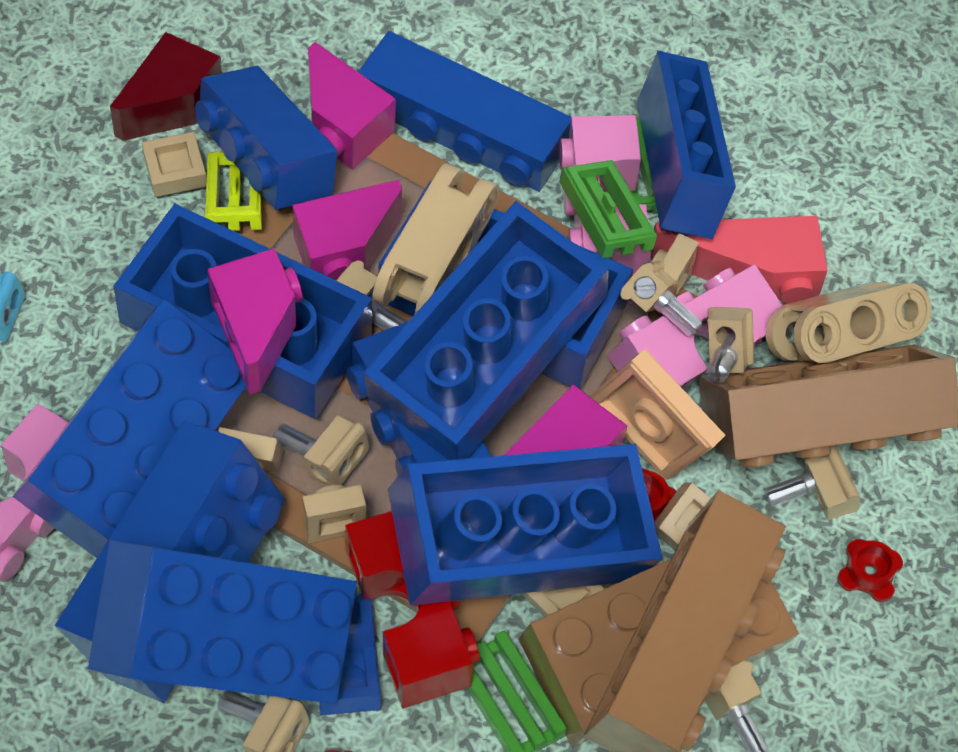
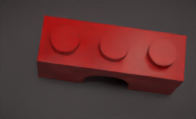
(430, 651)

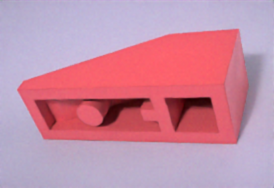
(782, 248)

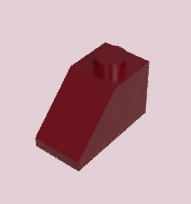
(163, 89)

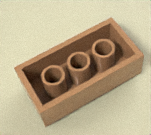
(833, 403)
(688, 630)
(584, 643)

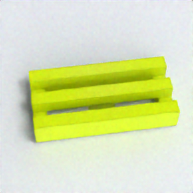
(234, 212)

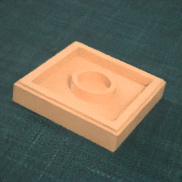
(658, 415)

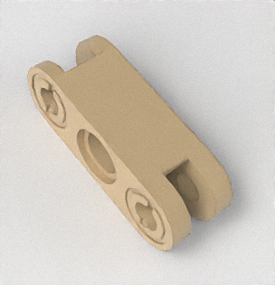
(435, 237)
(849, 321)

